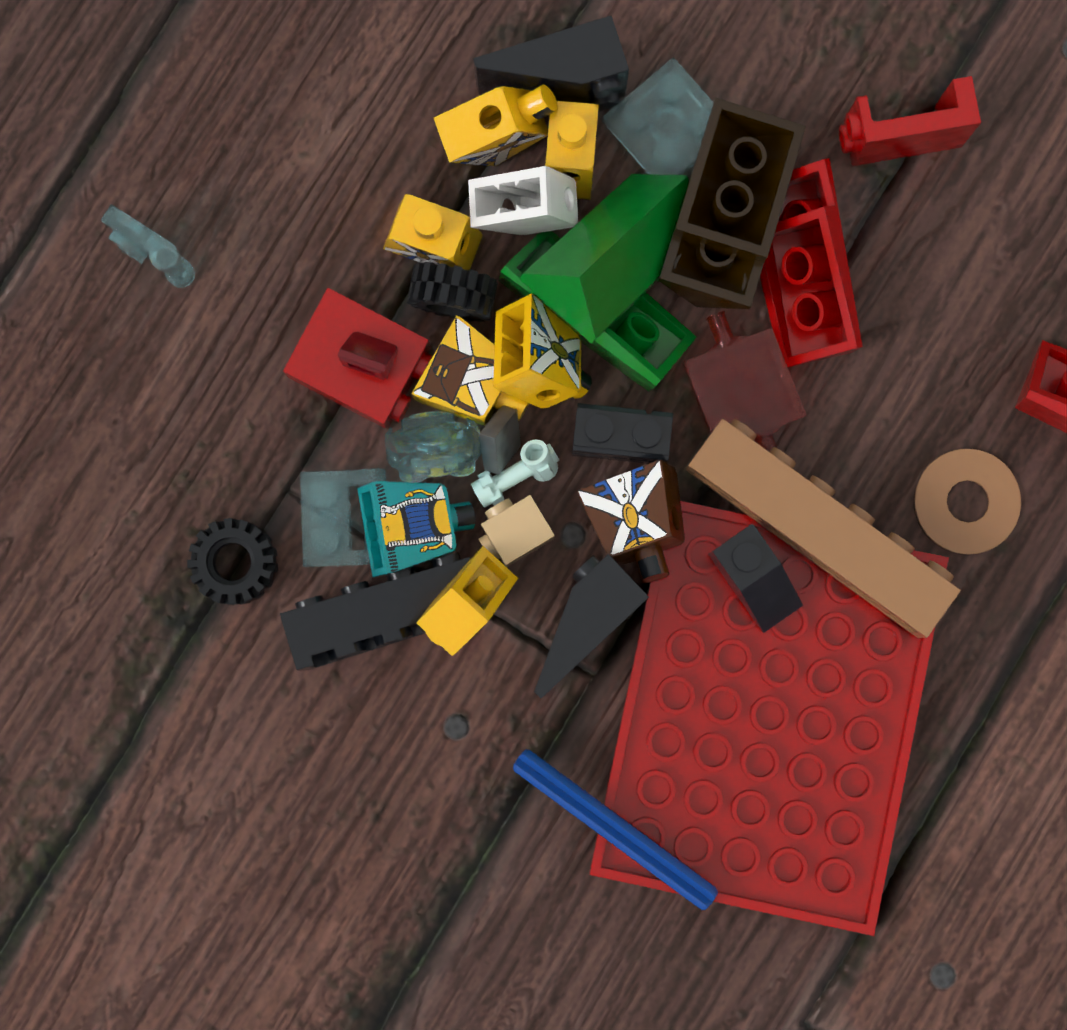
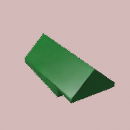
(610, 254)
(638, 344)

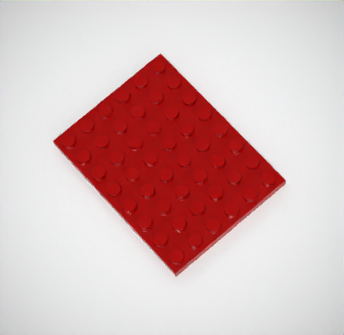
(770, 751)

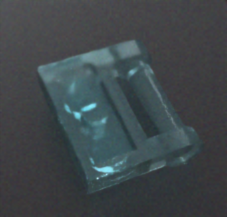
(141, 242)
(328, 516)

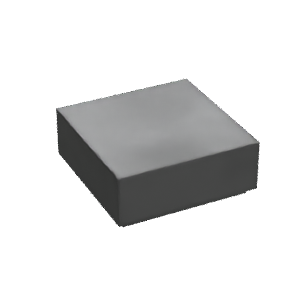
(500, 439)

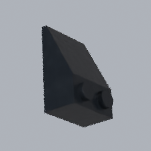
(575, 63)
(593, 611)

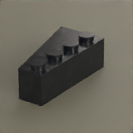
(365, 615)

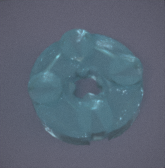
(433, 446)

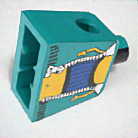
(410, 523)

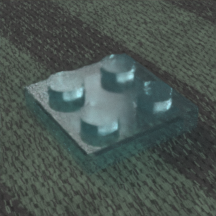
(662, 120)

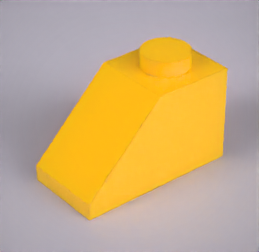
(467, 601)

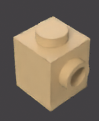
(515, 530)

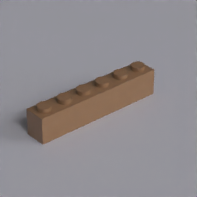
(823, 529)

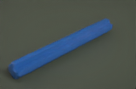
(615, 829)

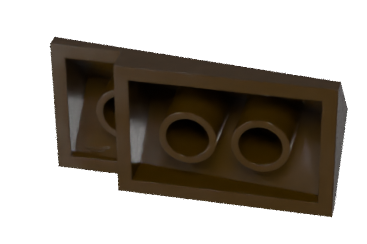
(731, 206)

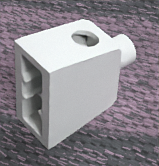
(541, 200)

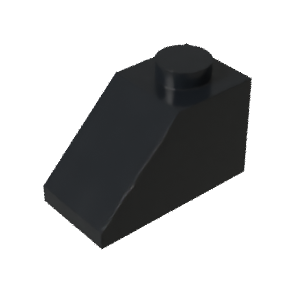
(756, 577)

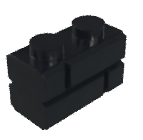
(622, 434)

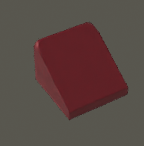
(368, 355)

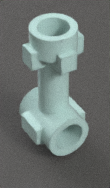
(537, 461)

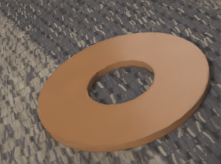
(1002, 496)

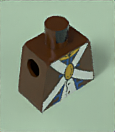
(638, 516)

